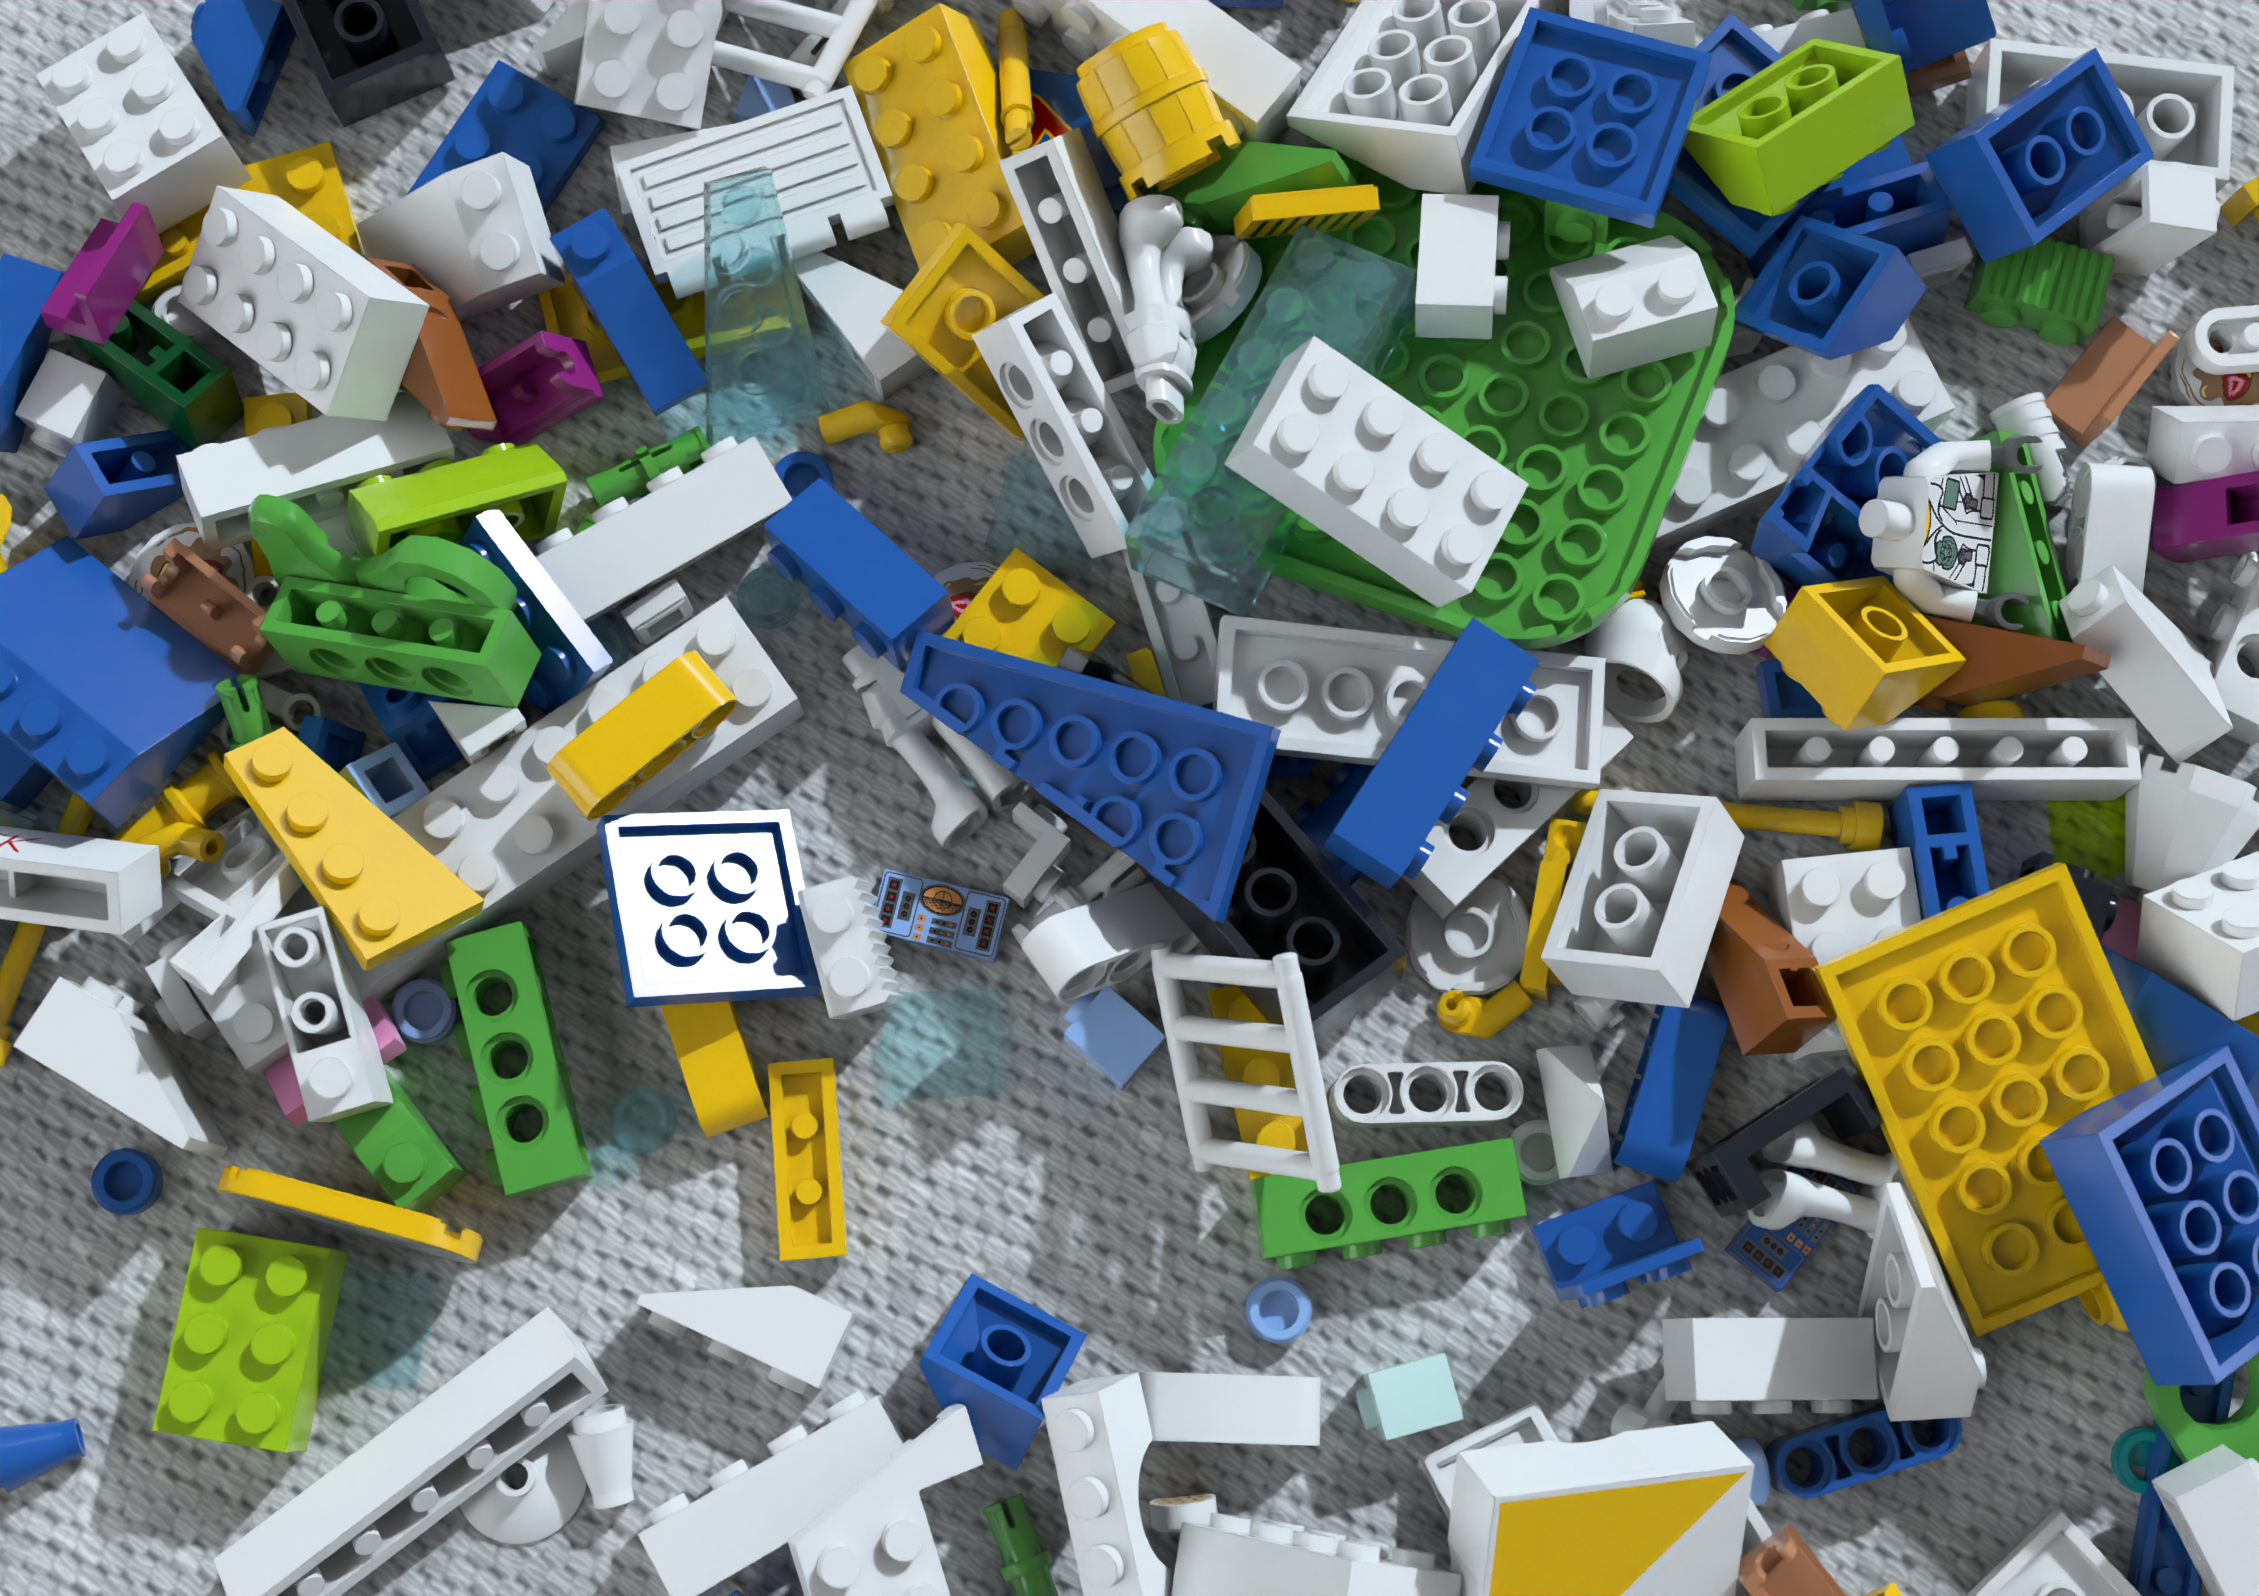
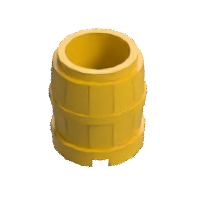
(1153, 109)

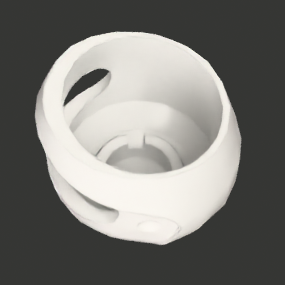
(1643, 641)

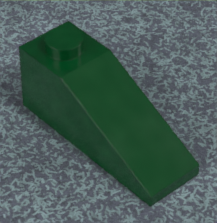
(169, 376)

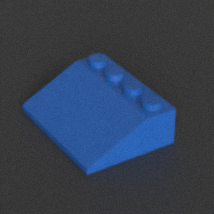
(100, 680)
(2173, 1213)

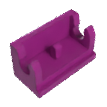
(537, 387)

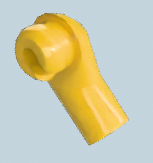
(871, 418)
(187, 841)
(1480, 1016)

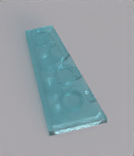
(756, 324)

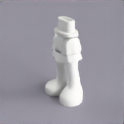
(1161, 330)
(905, 728)
(1800, 1197)

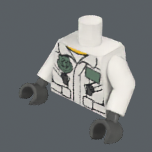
(1938, 528)

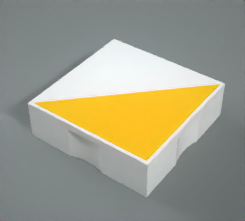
(1602, 1516)

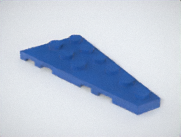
(1131, 766)

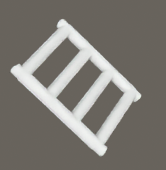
(815, 80)
(1293, 1037)

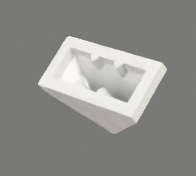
(479, 728)
(1575, 1111)

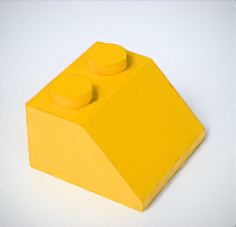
(1861, 650)

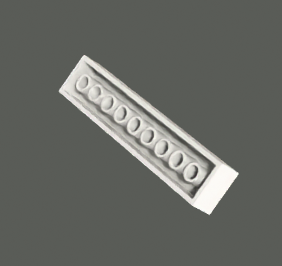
(515, 829)

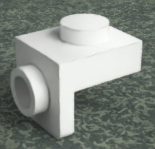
(1038, 871)
(179, 1003)

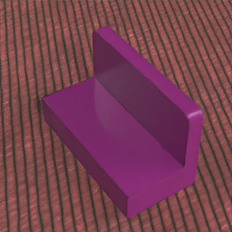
(105, 276)

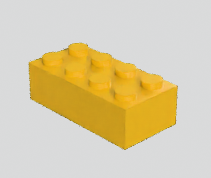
(940, 132)

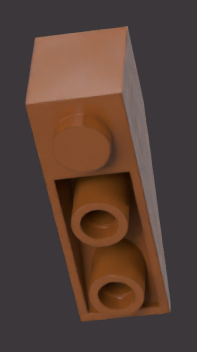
(441, 364)
(1765, 979)

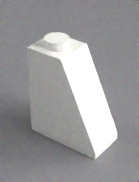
(2150, 663)

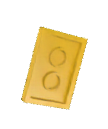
(950, 300)

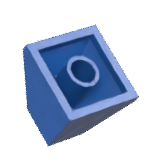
(1831, 291)
(999, 1364)

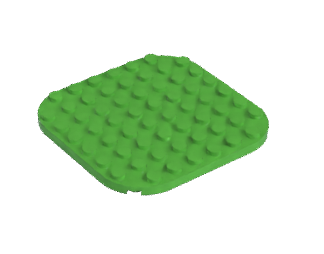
(1592, 450)

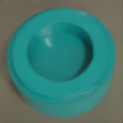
(2133, 1449)

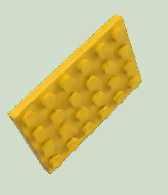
(1975, 1050)

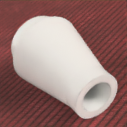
(605, 1453)

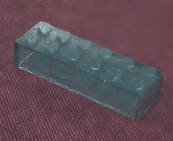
(1201, 519)

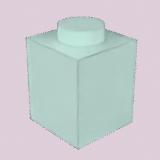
(1409, 1397)

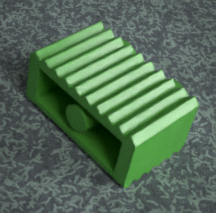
(2043, 289)

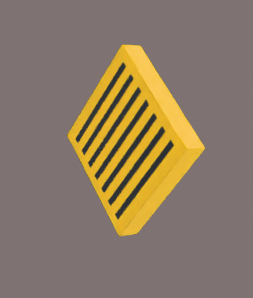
(1317, 208)

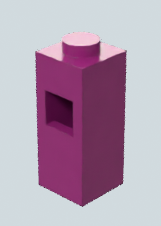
(2207, 518)

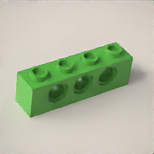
(401, 641)
(559, 1152)
(1484, 1169)

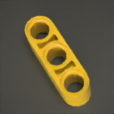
(642, 735)
(716, 1065)

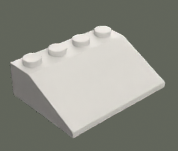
(1413, 86)

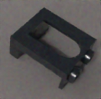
(1724, 1167)

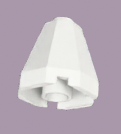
(2184, 823)

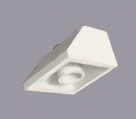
(1636, 305)

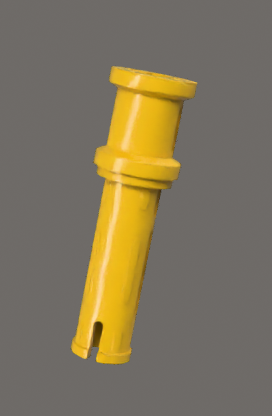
(187, 802)

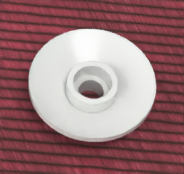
(538, 1508)

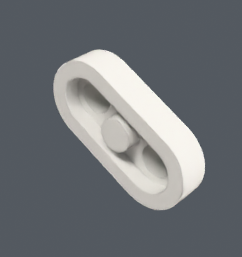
(2236, 331)

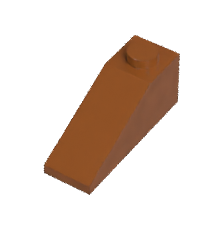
(2005, 664)

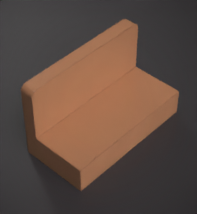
(2104, 380)

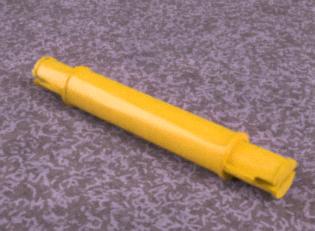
(1014, 77)

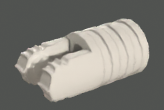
(2031, 417)

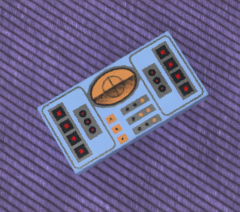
(941, 915)

